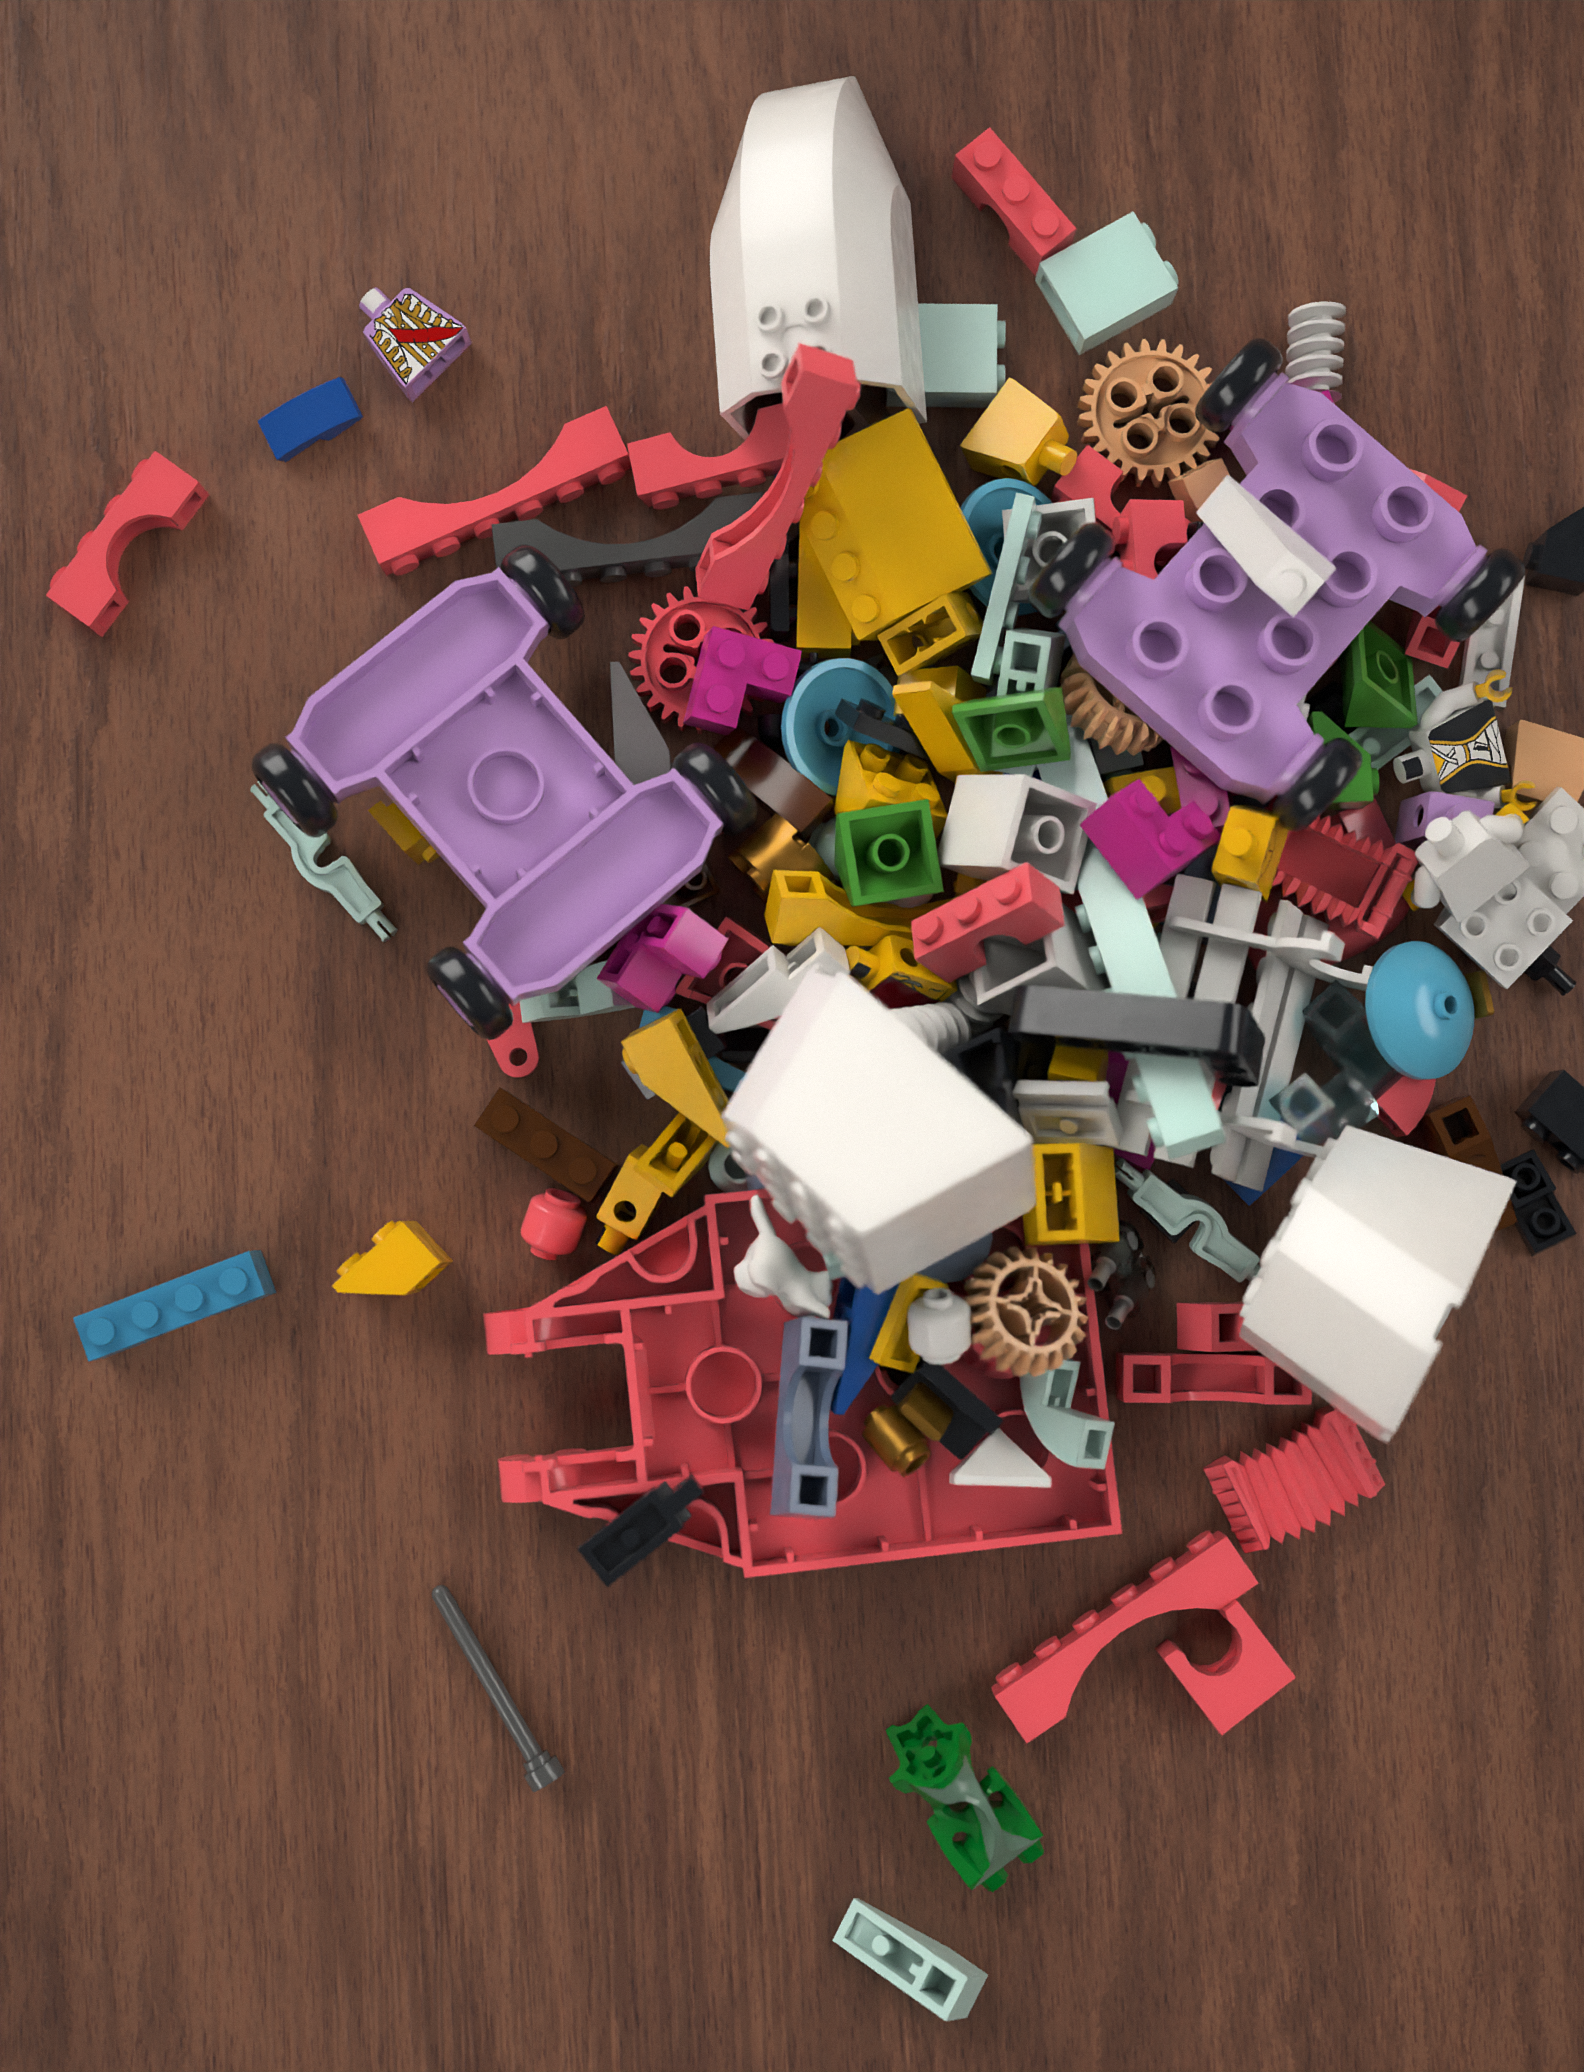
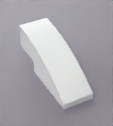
(771, 981)

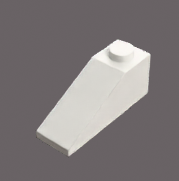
(1265, 546)

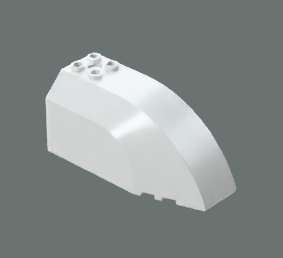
(813, 251)

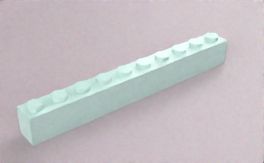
(1134, 964)

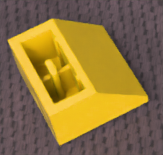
(882, 778)
(1072, 1195)
(397, 1265)

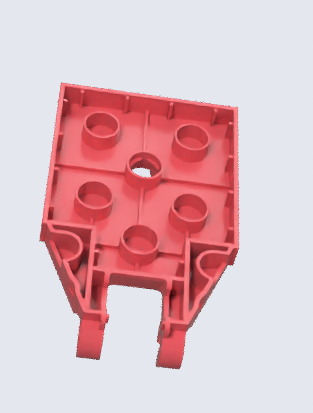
(707, 1406)

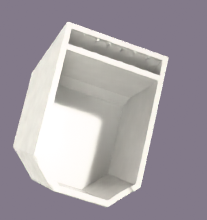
(874, 1137)
(1371, 1271)

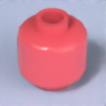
(553, 1223)

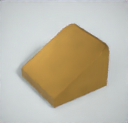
(926, 1411)

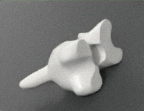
(775, 1270)

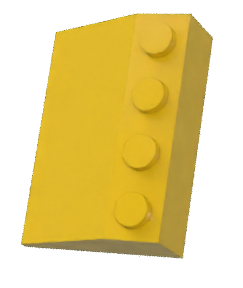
(889, 526)

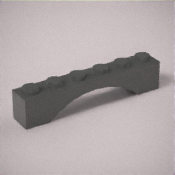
(613, 562)

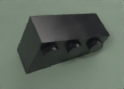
(989, 1067)

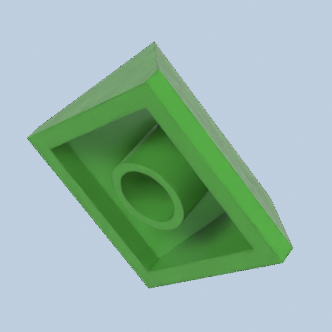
(1377, 682)
(1015, 729)
(887, 853)

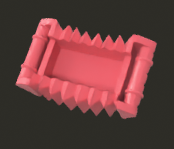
(1343, 875)
(1295, 1481)

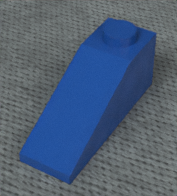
(865, 1316)

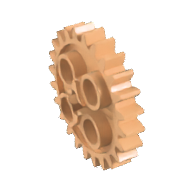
(1134, 377)

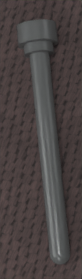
(540, 1766)

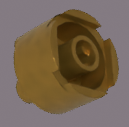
(775, 848)

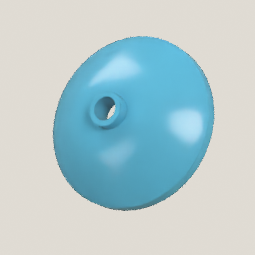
(984, 516)
(815, 702)
(1419, 1010)

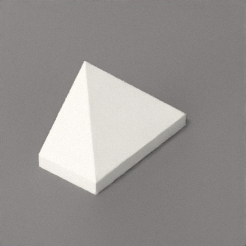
(999, 1463)

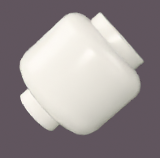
(939, 1326)

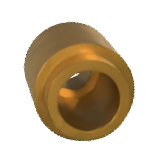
(896, 1440)

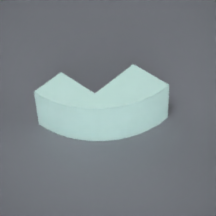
(577, 998)
(1065, 1432)

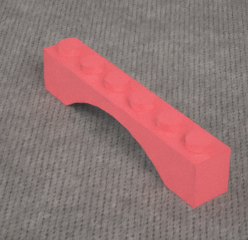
(815, 399)
(411, 531)
(1041, 1689)

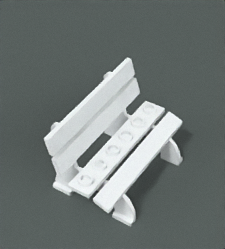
(1284, 989)

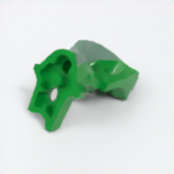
(946, 1780)

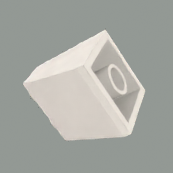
(1013, 821)

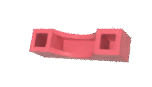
(669, 472)
(154, 499)
(1205, 1377)

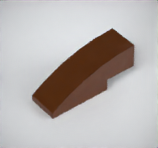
(775, 783)

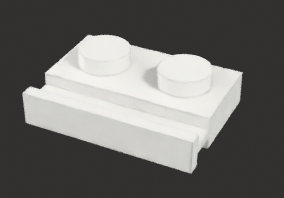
(1068, 1112)

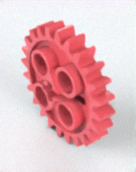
(661, 633)

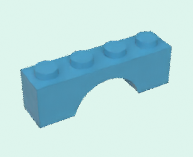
(174, 1305)

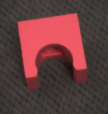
(1237, 1682)

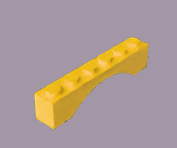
(807, 899)

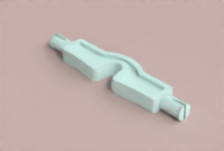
(338, 878)
(1178, 1210)

